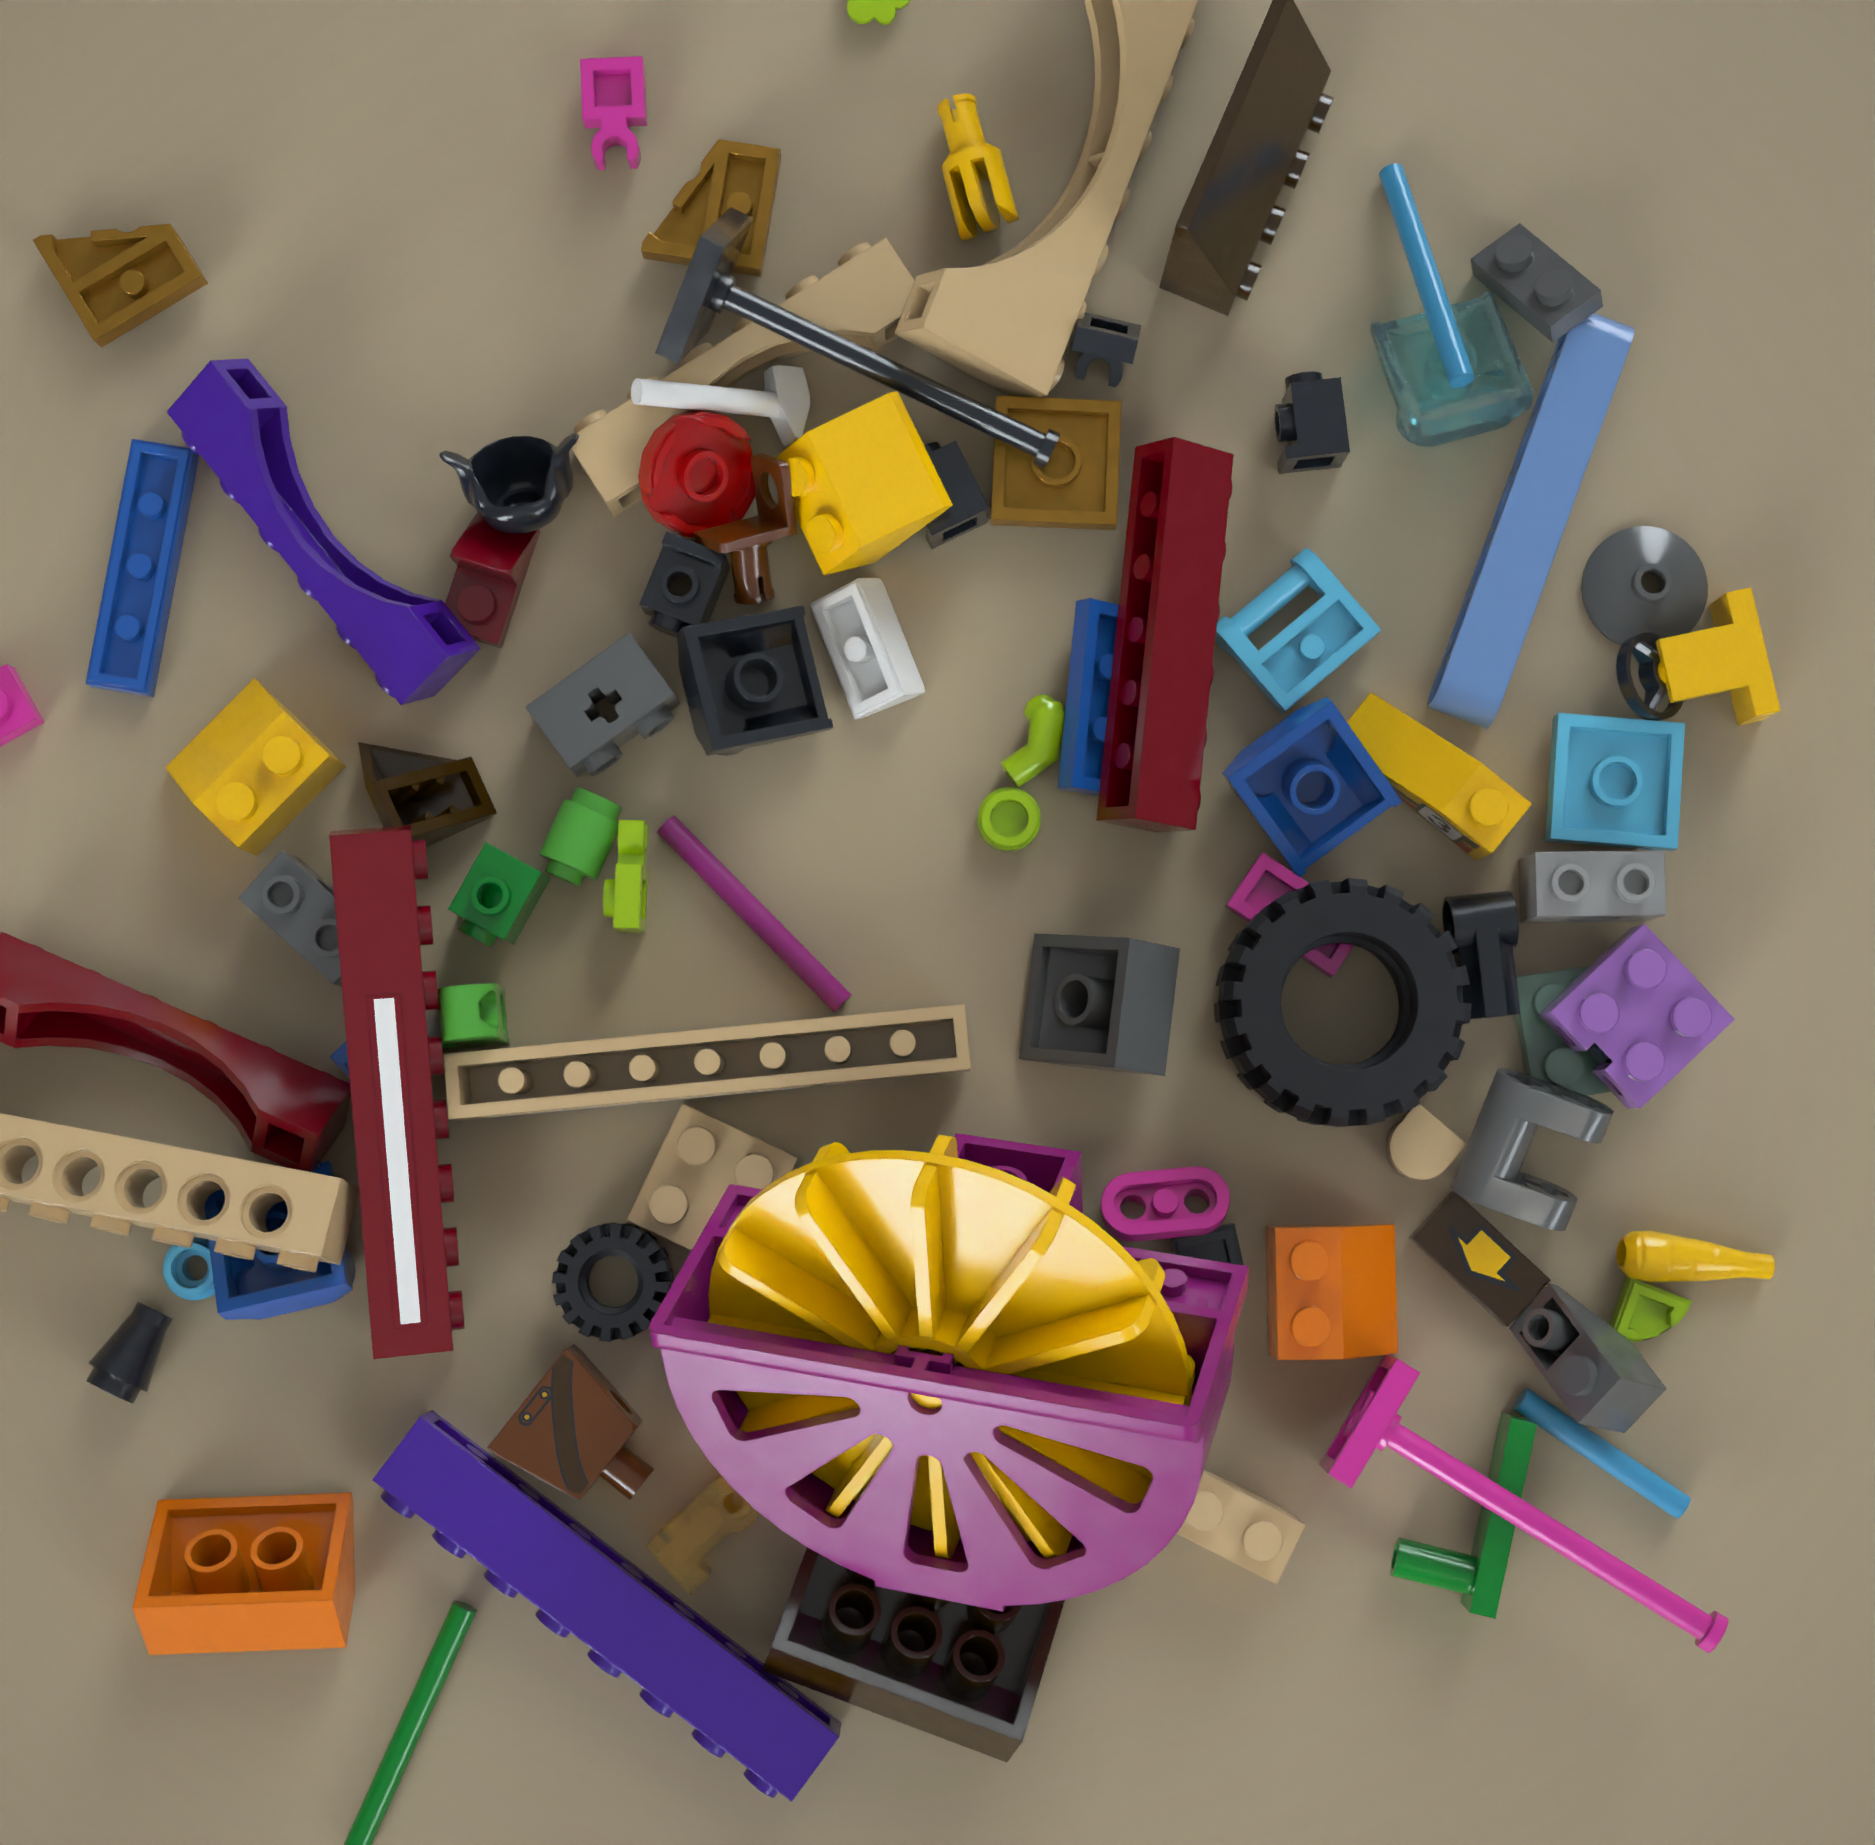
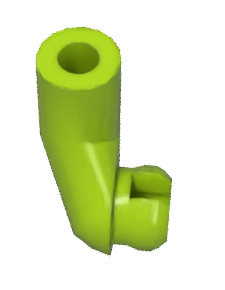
(1044, 740)

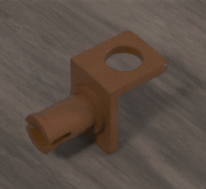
(749, 537)

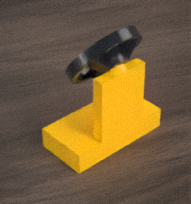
(1704, 664)

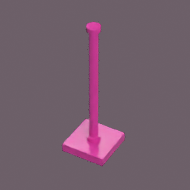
(1376, 1424)

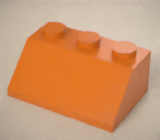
(248, 1574)

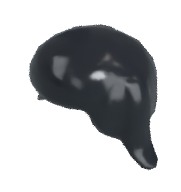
(516, 481)

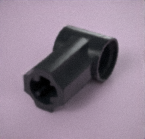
(1485, 933)

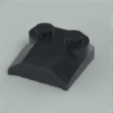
(751, 681)

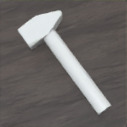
(783, 399)

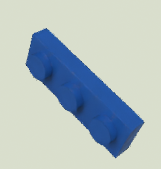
(1087, 696)

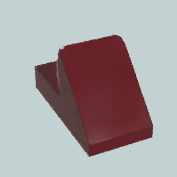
(488, 579)

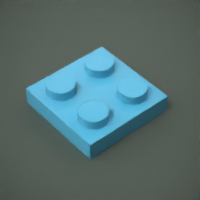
(1615, 782)

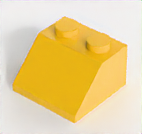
(863, 484)
(254, 768)

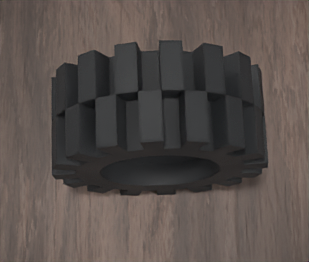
(574, 1289)

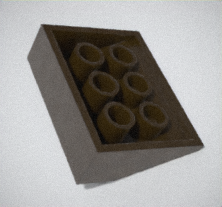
(1249, 164)
(915, 1656)

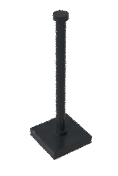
(712, 289)

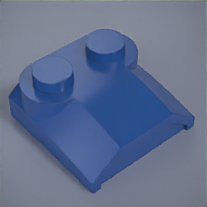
(1310, 783)
(267, 1289)

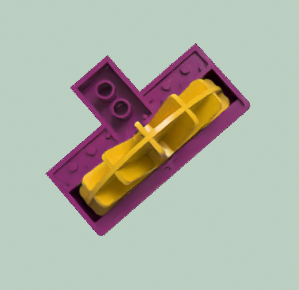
(951, 1369)

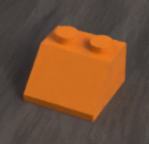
(1331, 1291)

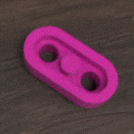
(1163, 1199)

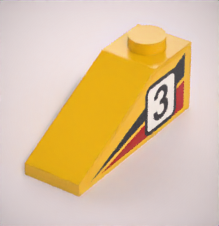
(1438, 778)

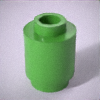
(581, 837)

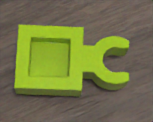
(627, 894)

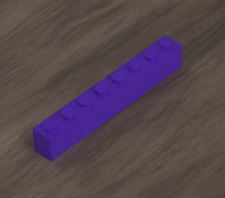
(608, 1606)

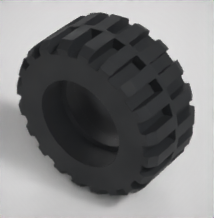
(1426, 989)

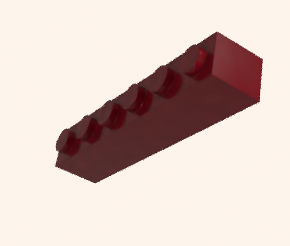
(1165, 636)

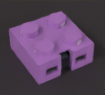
(1637, 1016)

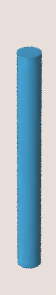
(1426, 276)

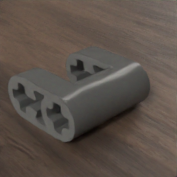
(1501, 1138)

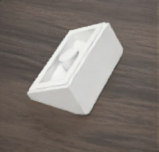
(867, 647)

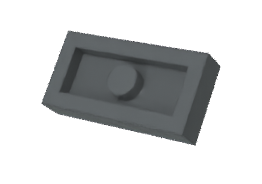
(1536, 282)

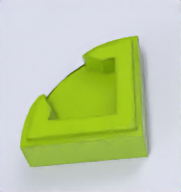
(1646, 1310)

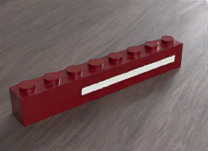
(392, 1090)

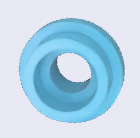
(177, 1274)

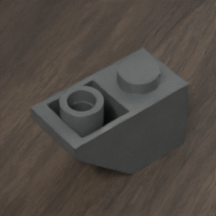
(1586, 1361)

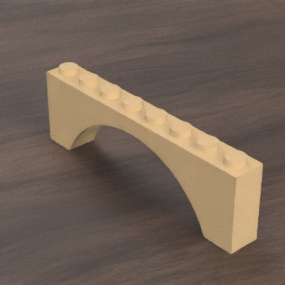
(1018, 311)

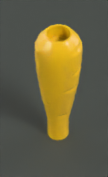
(1674, 1258)

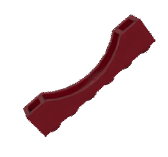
(273, 1100)

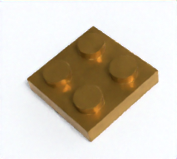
(1081, 475)

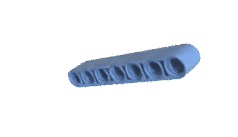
(1530, 520)

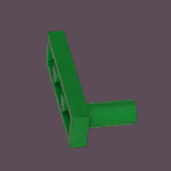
(1483, 1572)

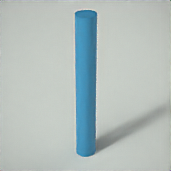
(1602, 1453)

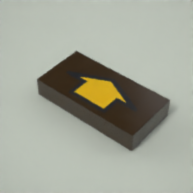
(1479, 1258)

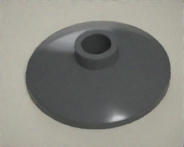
(1615, 593)

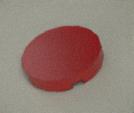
(697, 472)

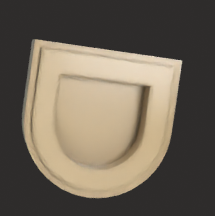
(1422, 1145)

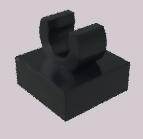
(1105, 339)

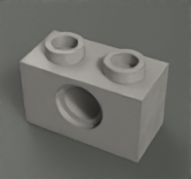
(1592, 886)

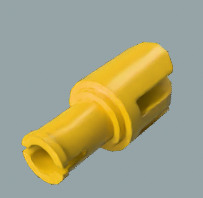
(973, 171)

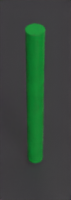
(411, 1724)

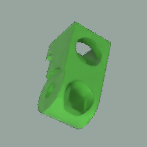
(472, 1016)

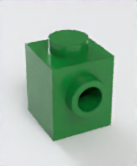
(497, 896)

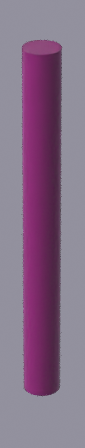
(754, 913)

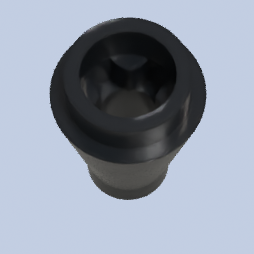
(130, 1354)

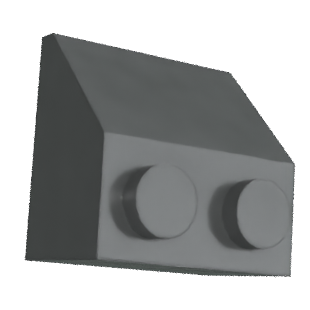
(1100, 1003)

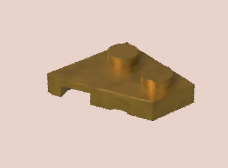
(729, 176)
(121, 276)

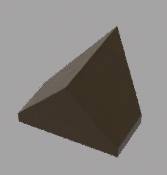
(424, 791)

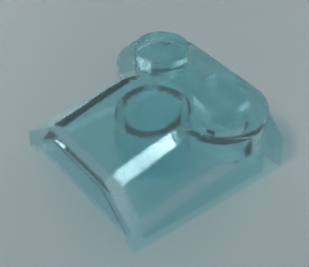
(1426, 404)

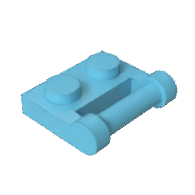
(1308, 646)

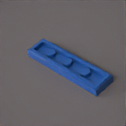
(142, 568)

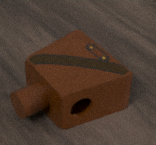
(574, 1431)

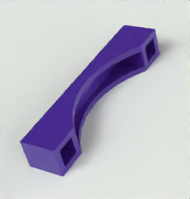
(245, 438)

